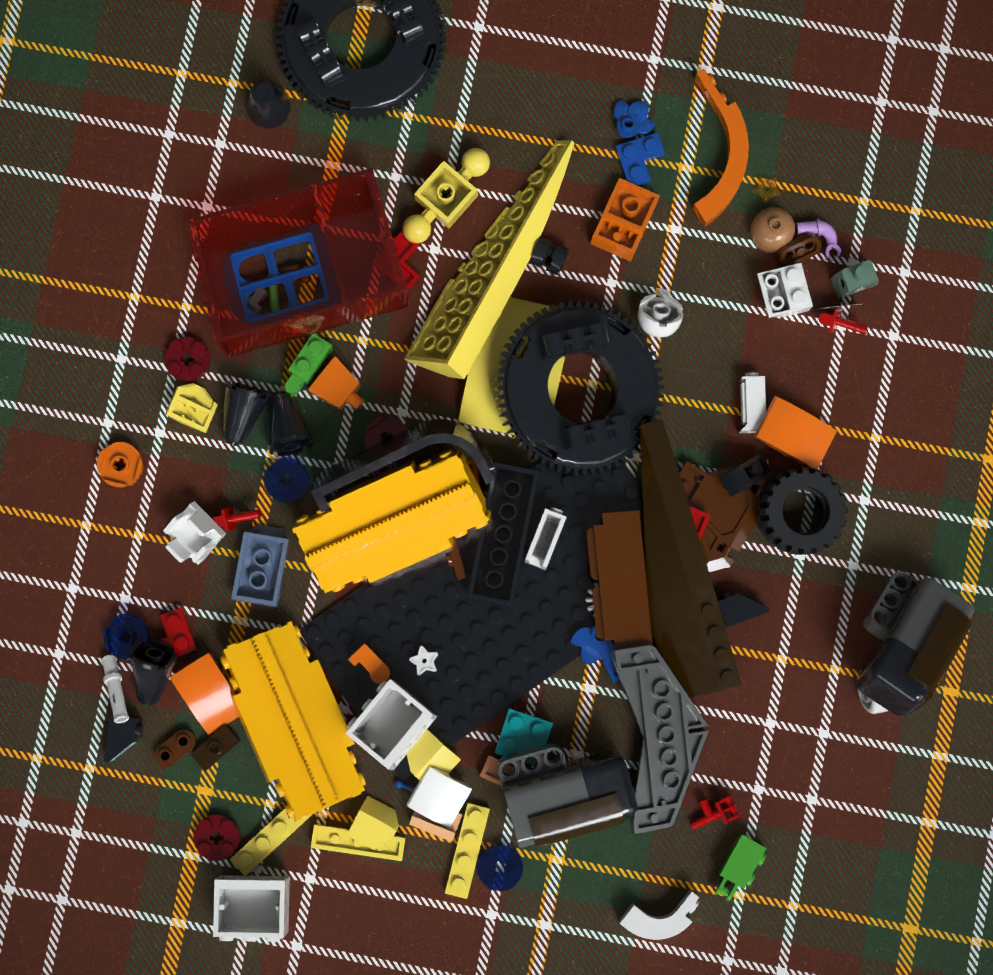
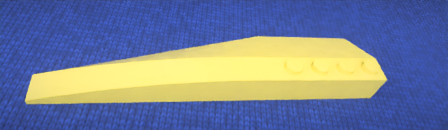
(477, 296)

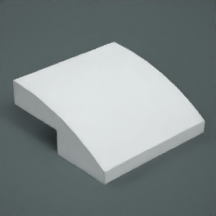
(439, 796)

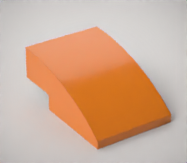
(625, 219)
(795, 433)
(207, 693)

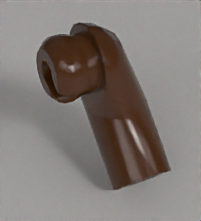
(294, 267)

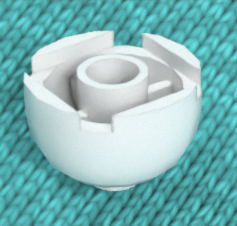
(659, 315)

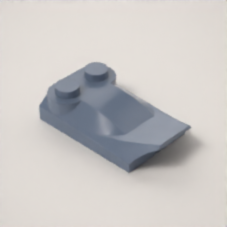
(261, 566)

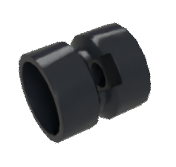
(545, 248)

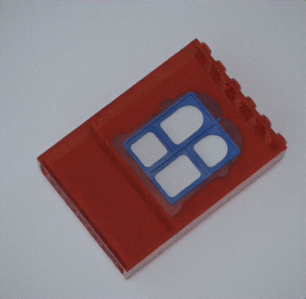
(350, 251)

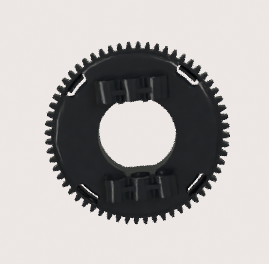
(368, 90)
(526, 398)

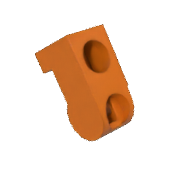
(374, 665)

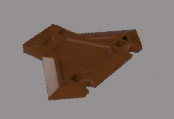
(730, 516)

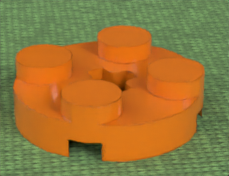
(127, 475)

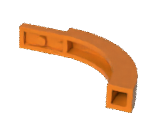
(737, 156)

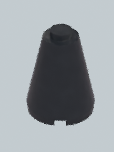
(267, 105)
(241, 410)
(286, 426)
(151, 669)

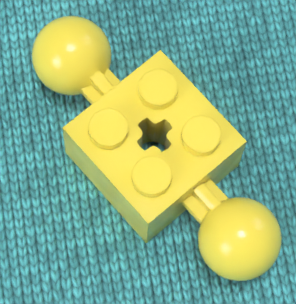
(445, 180)

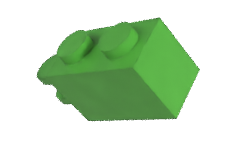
(308, 364)
(740, 865)

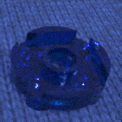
(278, 470)
(120, 624)
(511, 874)

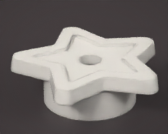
(424, 654)

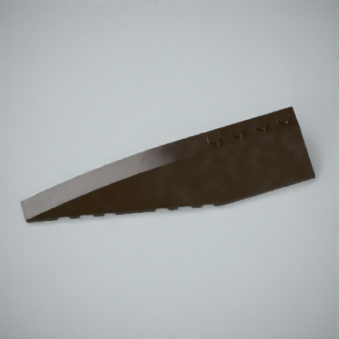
(679, 585)

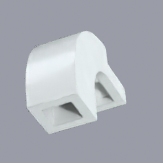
(660, 926)

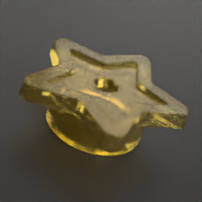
(762, 184)

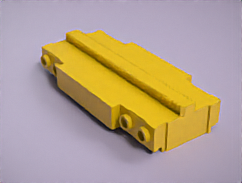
(392, 521)
(292, 721)

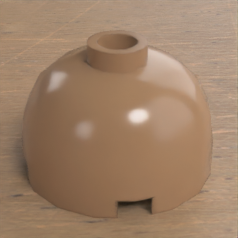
(772, 229)

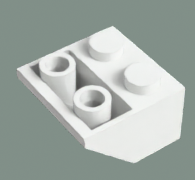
(785, 291)

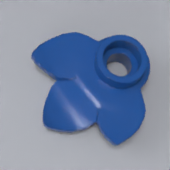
(632, 115)
(592, 646)

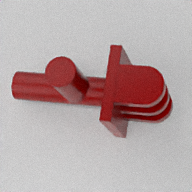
(833, 320)
(228, 519)
(710, 815)

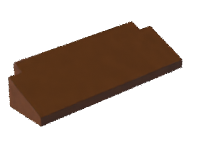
(622, 593)

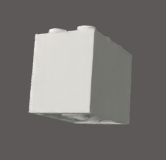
(390, 724)
(251, 907)

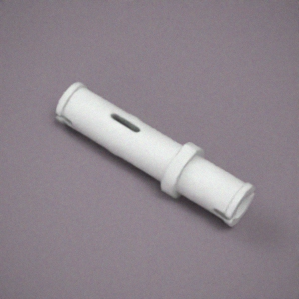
(113, 681)

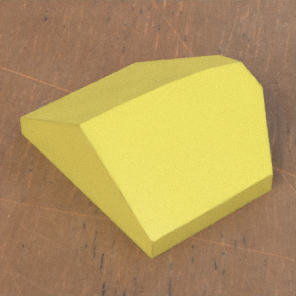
(192, 407)
(431, 752)
(374, 824)

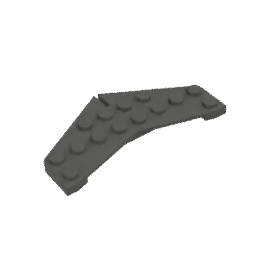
(667, 745)

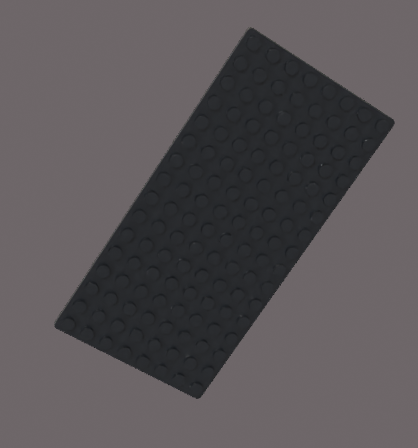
(483, 648)

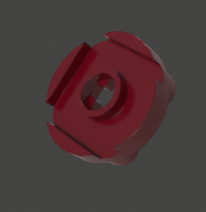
(178, 350)
(380, 426)
(226, 828)

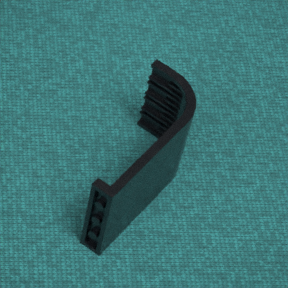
(395, 448)

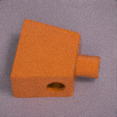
(337, 386)

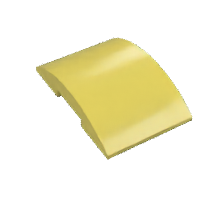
(479, 396)

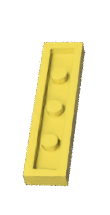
(336, 840)
(265, 842)
(467, 850)

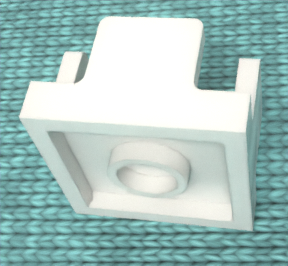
(193, 534)

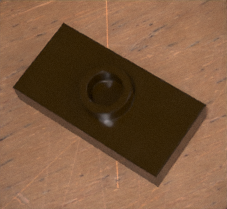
(215, 748)

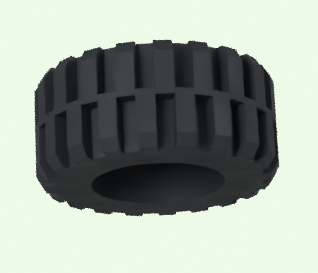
(830, 502)

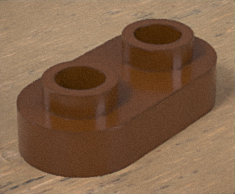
(799, 250)
(175, 748)

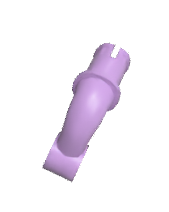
(821, 228)

